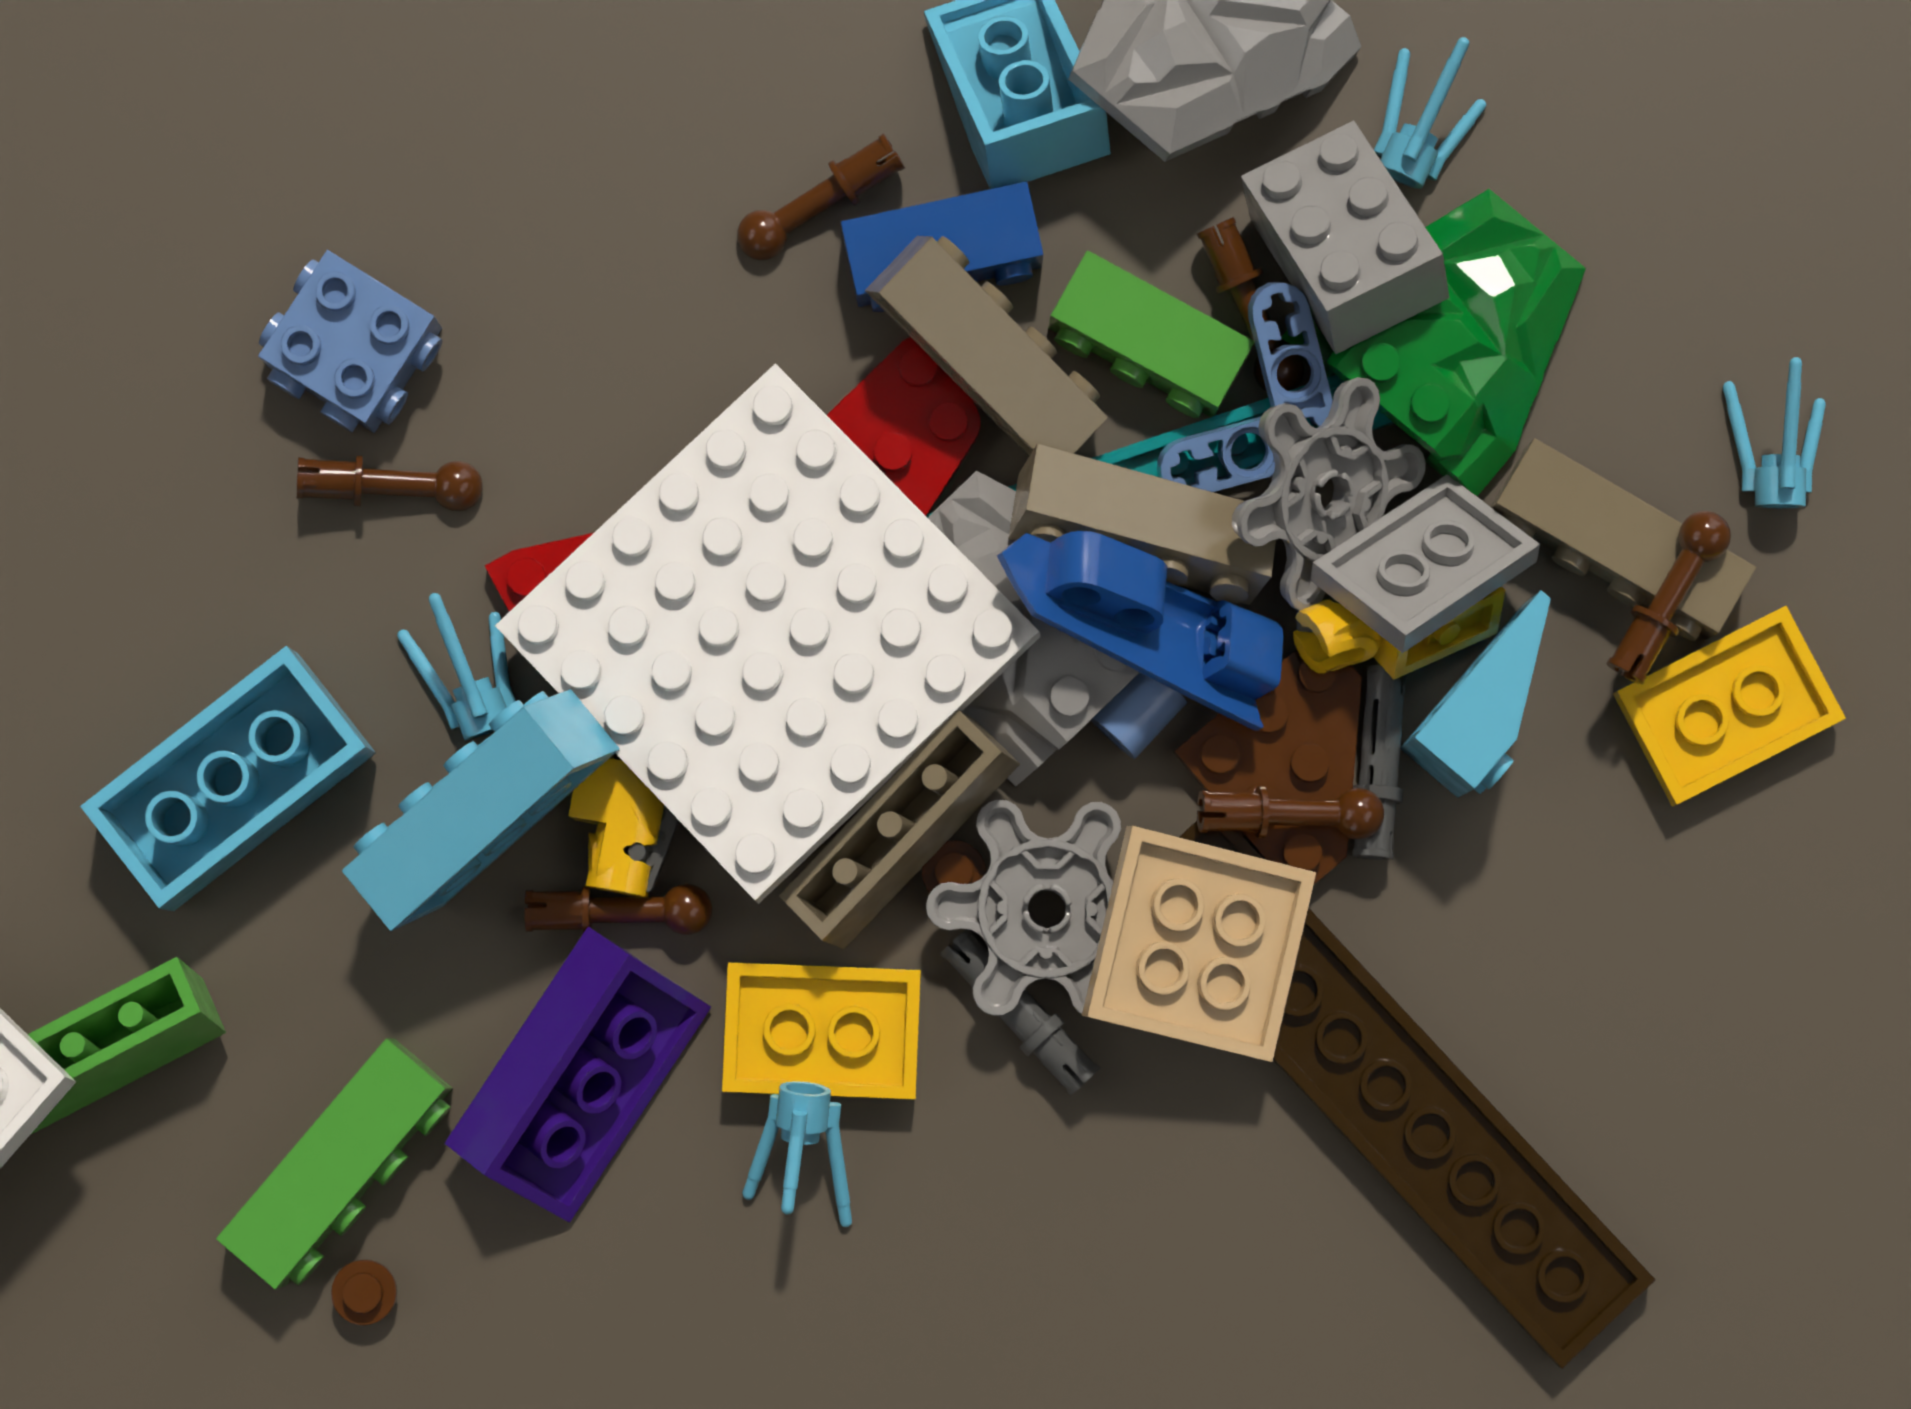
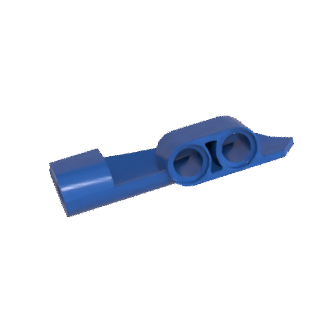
(1128, 610)

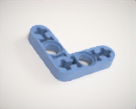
(1312, 400)

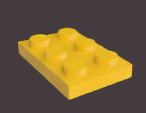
(1729, 706)
(821, 1027)

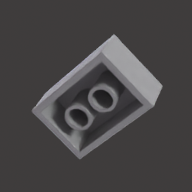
(1345, 236)

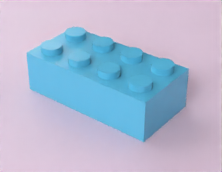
(228, 779)
(479, 808)

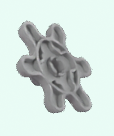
(1307, 459)
(999, 903)

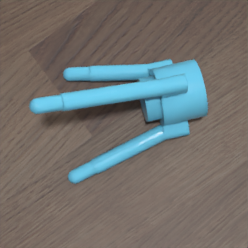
(1411, 153)
(1785, 476)
(476, 700)
(802, 1114)

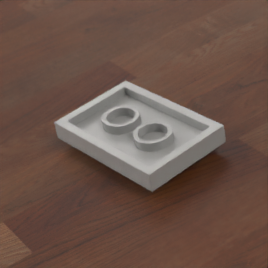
(1424, 563)

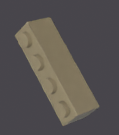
(984, 349)
(1156, 515)
(1614, 537)
(899, 830)

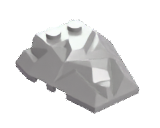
(1199, 66)
(1058, 679)

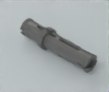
(1381, 757)
(1028, 1020)

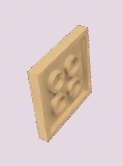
(1199, 943)

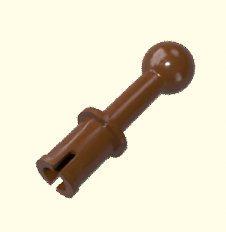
(765, 233)
(1236, 272)
(454, 485)
(1703, 538)
(1355, 813)
(683, 909)

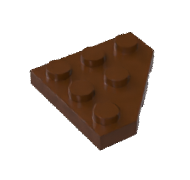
(1297, 755)

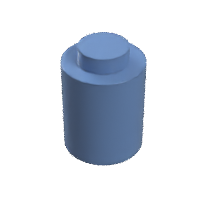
(1138, 714)

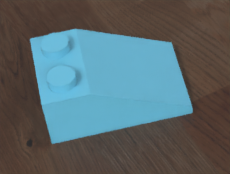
(1013, 88)
(1481, 714)

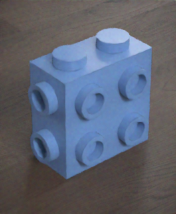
(349, 344)

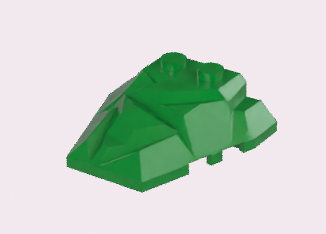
(1475, 362)

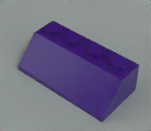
(577, 1075)

